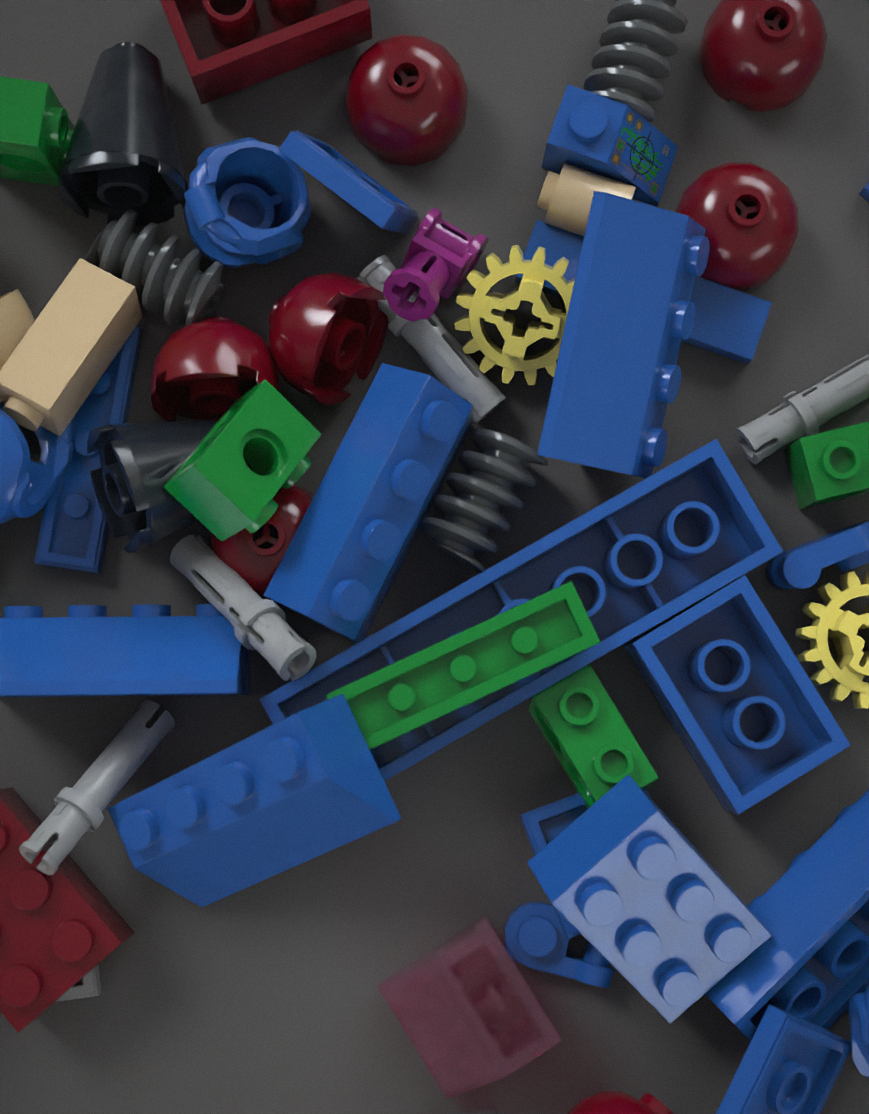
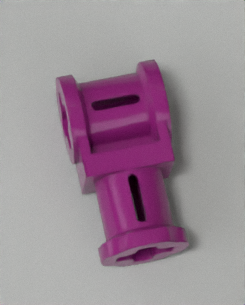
(435, 262)

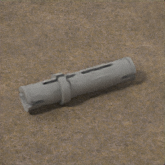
(437, 348)
(804, 412)
(256, 621)
(81, 807)

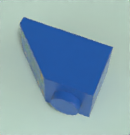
(609, 142)

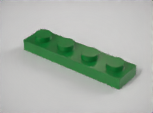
(469, 665)

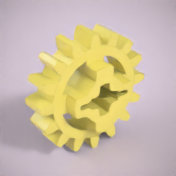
(493, 310)
(842, 627)

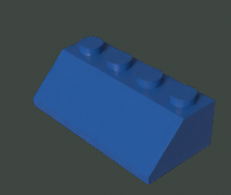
(624, 336)
(372, 501)
(120, 655)
(258, 806)
(816, 933)

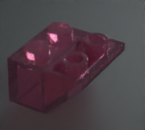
(470, 1010)

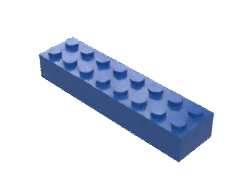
(628, 561)

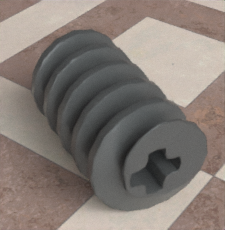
(633, 53)
(157, 271)
(481, 496)

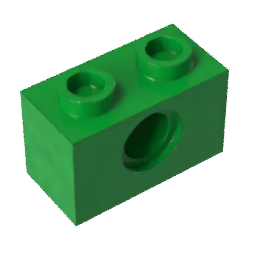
(32, 132)
(217, 481)

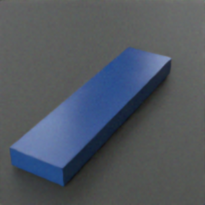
(725, 318)
(72, 523)

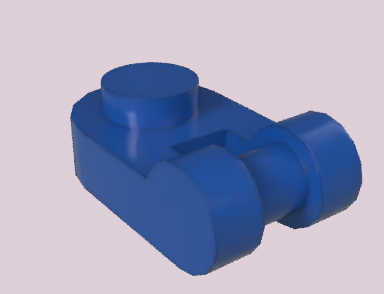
(802, 565)
(539, 943)

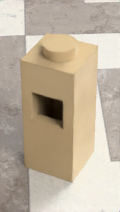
(68, 348)

